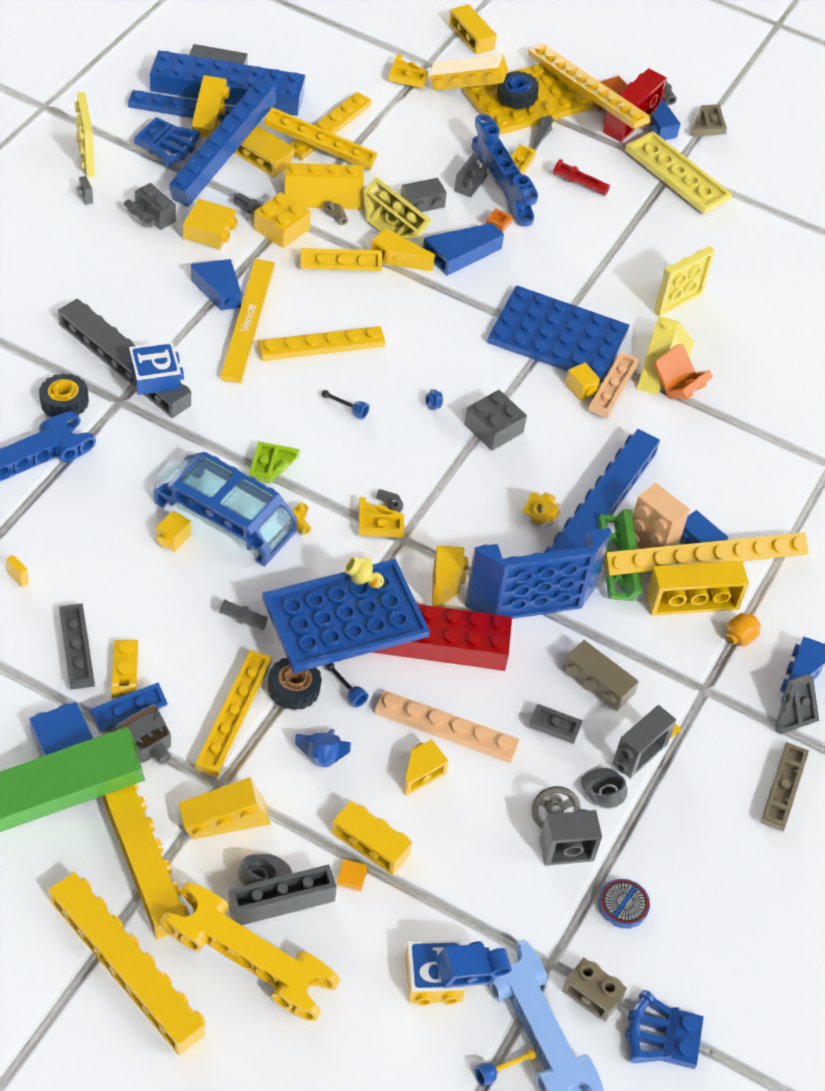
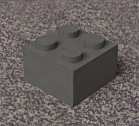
(495, 419)
(570, 837)

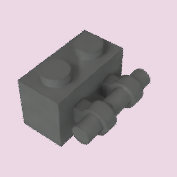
(152, 207)

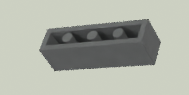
(282, 895)

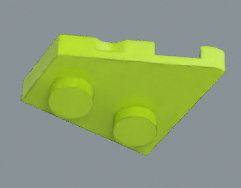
(271, 461)

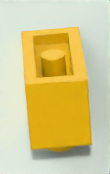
(424, 766)

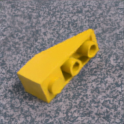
(402, 252)

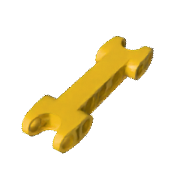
(214, 928)

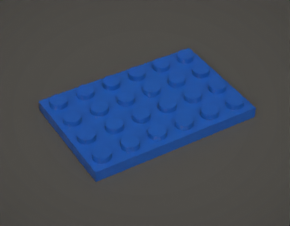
(557, 332)
(341, 620)

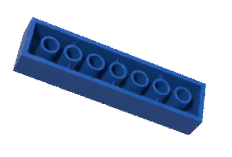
(184, 73)

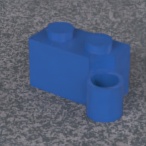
(471, 964)

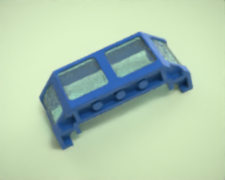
(231, 502)

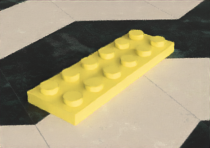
(678, 172)

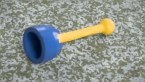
(487, 1072)

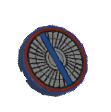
(624, 903)

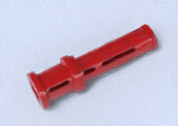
(572, 174)

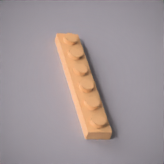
(447, 726)

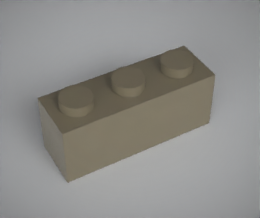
(600, 675)

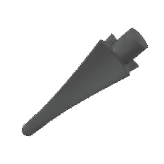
(544, 129)

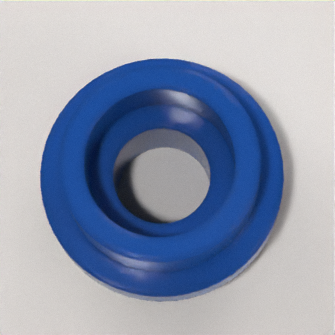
(434, 399)

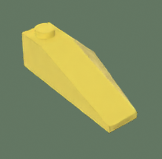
(665, 336)

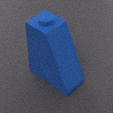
(218, 282)

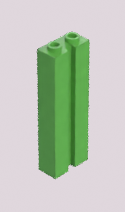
(68, 778)

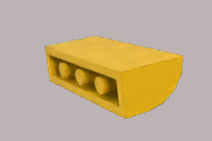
(266, 151)

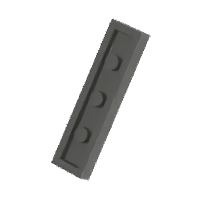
(76, 646)

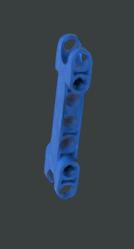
(515, 186)
(51, 442)

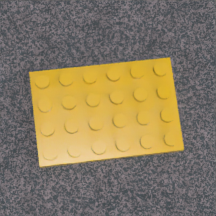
(554, 99)

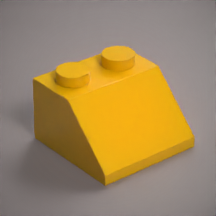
(448, 573)

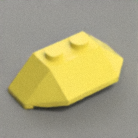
(391, 211)

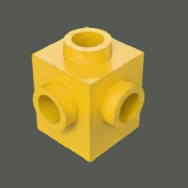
(535, 506)

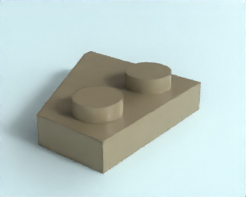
(709, 121)

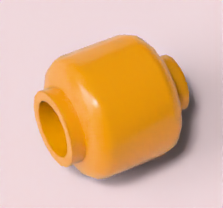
(743, 629)

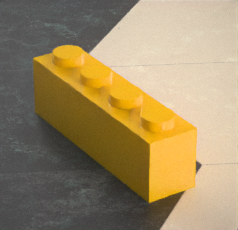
(468, 72)

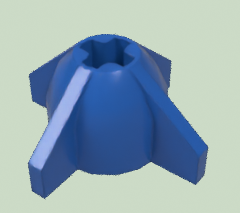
(323, 748)

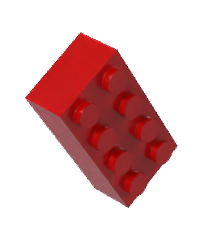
(644, 94)

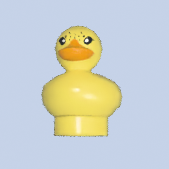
(361, 572)

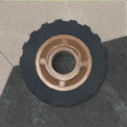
(293, 689)

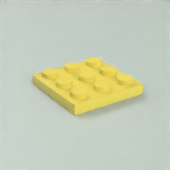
(84, 134)
(684, 281)

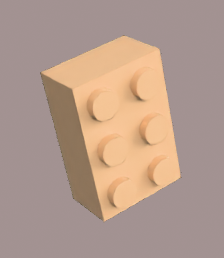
(658, 518)

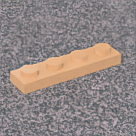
(614, 385)

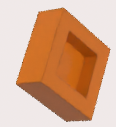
(499, 219)

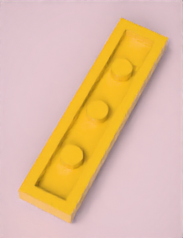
(341, 259)

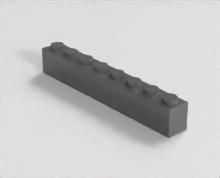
(113, 350)

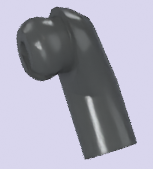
(393, 500)

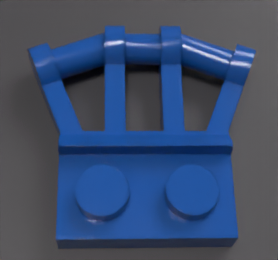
(156, 136)
(681, 1036)

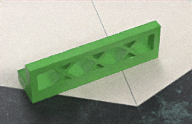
(624, 540)

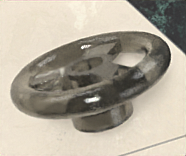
(553, 800)

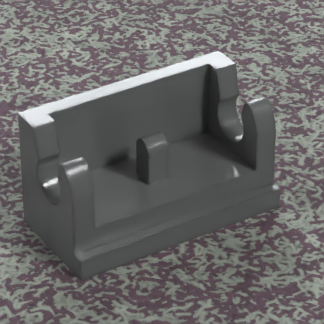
(470, 176)

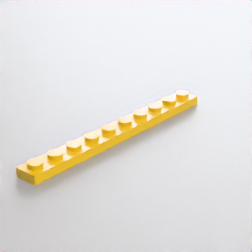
(589, 86)
(718, 551)

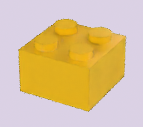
(282, 220)

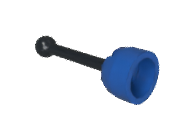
(359, 409)
(356, 695)

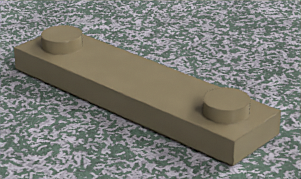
(784, 786)

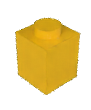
(582, 381)
(173, 531)

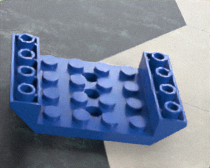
(536, 581)

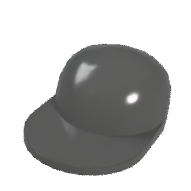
(605, 787)
(262, 867)

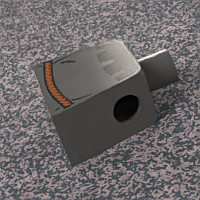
(149, 733)

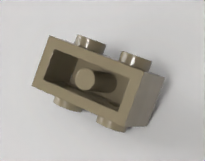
(594, 989)

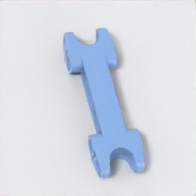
(523, 989)

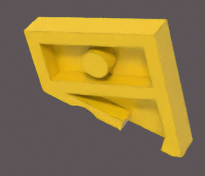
(407, 73)
(379, 521)

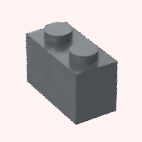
(425, 194)

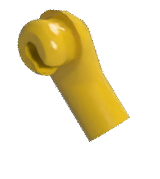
(300, 512)

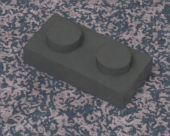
(555, 723)

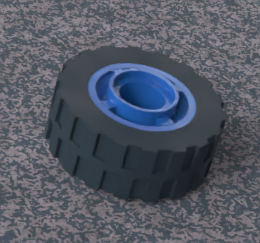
(518, 90)

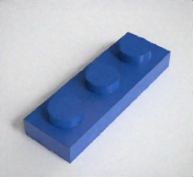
(115, 711)

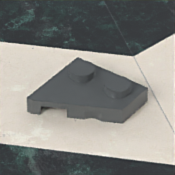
(798, 705)

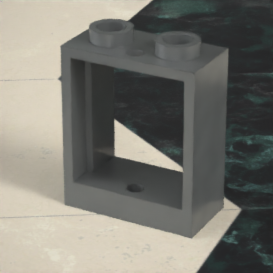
(644, 741)

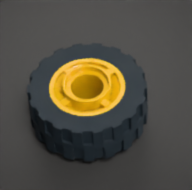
(63, 394)

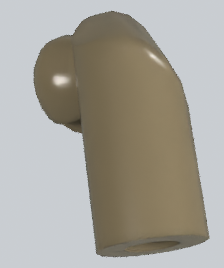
(336, 211)

